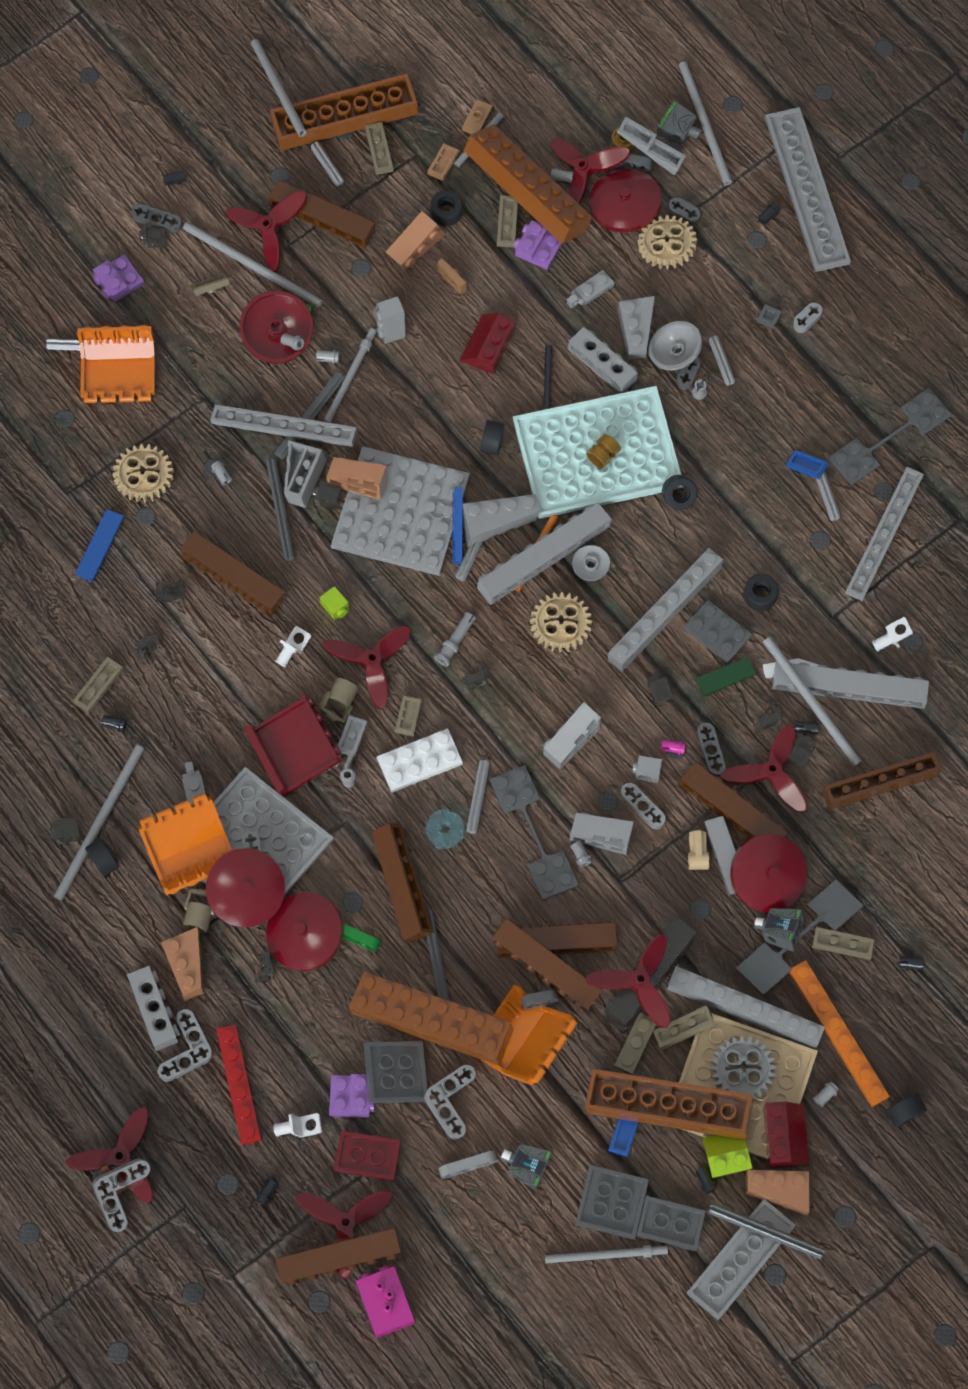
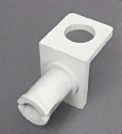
(891, 636)
(291, 647)
(297, 1126)

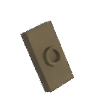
(210, 285)
(408, 715)

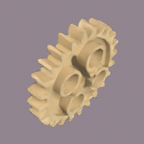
(667, 242)
(143, 488)
(561, 606)

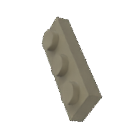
(378, 148)
(507, 221)
(98, 685)
(843, 943)
(684, 1027)
(635, 1044)

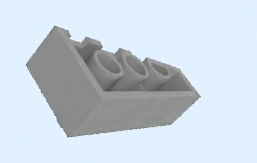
(497, 516)

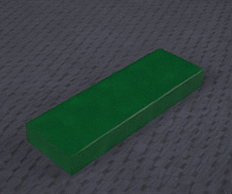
(725, 676)

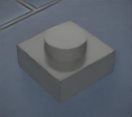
(769, 316)

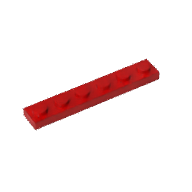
(238, 1085)

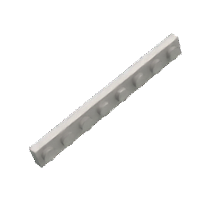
(284, 425)
(884, 534)

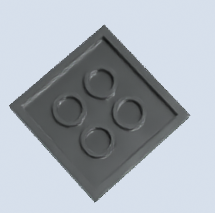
(395, 1071)
(612, 1202)

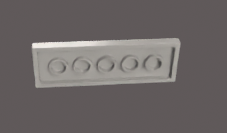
(738, 1263)

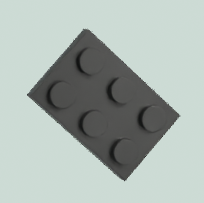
(717, 631)
(671, 1223)

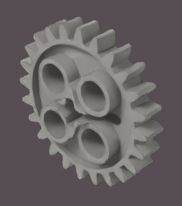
(741, 1050)

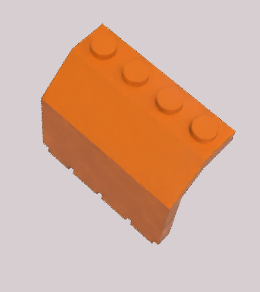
(117, 363)
(184, 842)
(534, 1038)

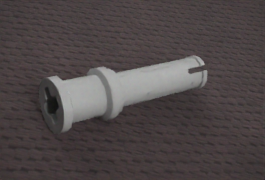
(451, 646)

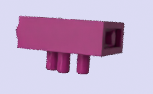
(384, 1301)

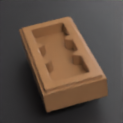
(477, 117)
(443, 162)
(451, 276)

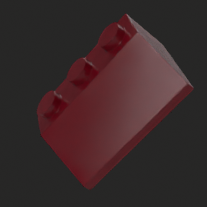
(489, 341)
(785, 1134)

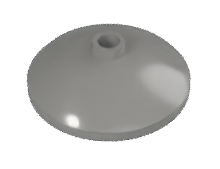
(672, 339)

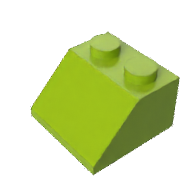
(726, 1155)

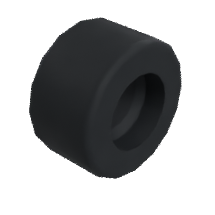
(450, 198)
(492, 437)
(690, 497)
(762, 581)
(102, 857)
(906, 1110)

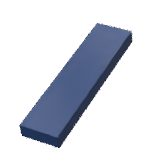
(457, 527)
(99, 545)

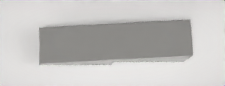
(654, 148)
(722, 848)

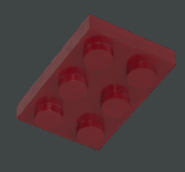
(367, 1155)

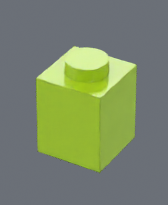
(334, 603)

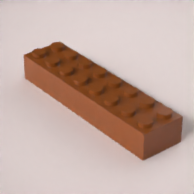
(346, 111)
(527, 184)
(431, 1018)
(669, 1104)

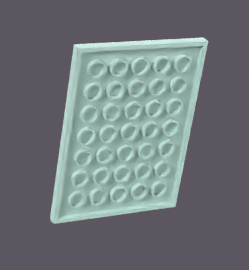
(557, 442)

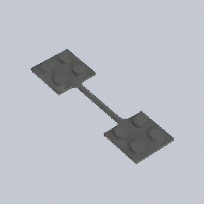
(856, 460)
(552, 872)
(766, 967)

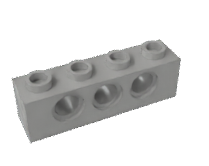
(605, 369)
(138, 981)

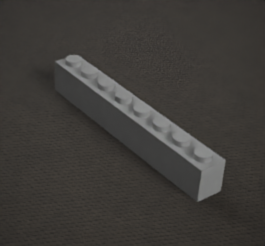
(544, 553)
(665, 610)
(855, 685)
(745, 1008)

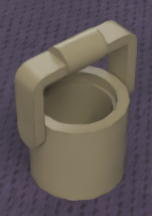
(340, 696)
(197, 913)

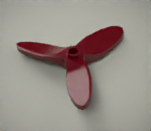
(586, 166)
(270, 224)
(374, 674)
(781, 782)
(647, 994)
(128, 1141)
(331, 1215)

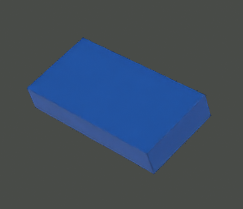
(807, 464)
(623, 1137)

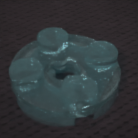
(449, 819)

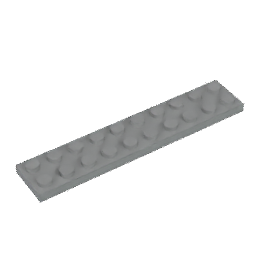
(807, 189)

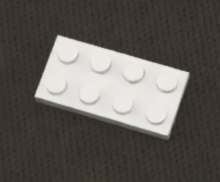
(419, 760)

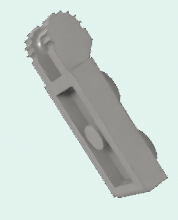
(351, 738)

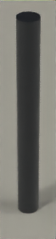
(547, 377)

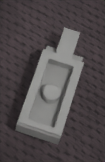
(590, 289)
(192, 782)

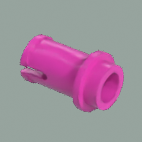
(673, 746)

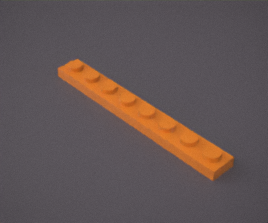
(839, 1034)

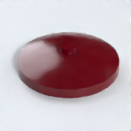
(625, 200)
(268, 319)
(768, 872)
(245, 887)
(305, 932)

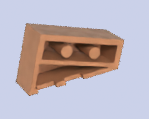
(415, 241)
(358, 477)
(185, 960)
(781, 1188)

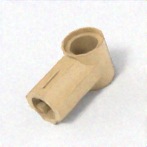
(698, 856)

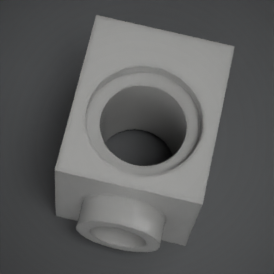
(647, 769)

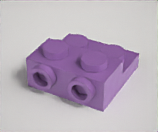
(537, 245)
(117, 278)
(349, 1096)

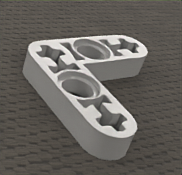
(195, 1047)
(443, 1095)
(113, 1185)

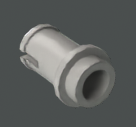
(561, 175)
(295, 342)
(327, 356)
(699, 391)
(222, 474)
(348, 777)
(583, 858)
(825, 1094)

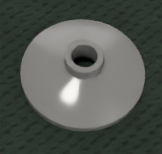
(591, 555)

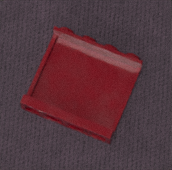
(294, 745)

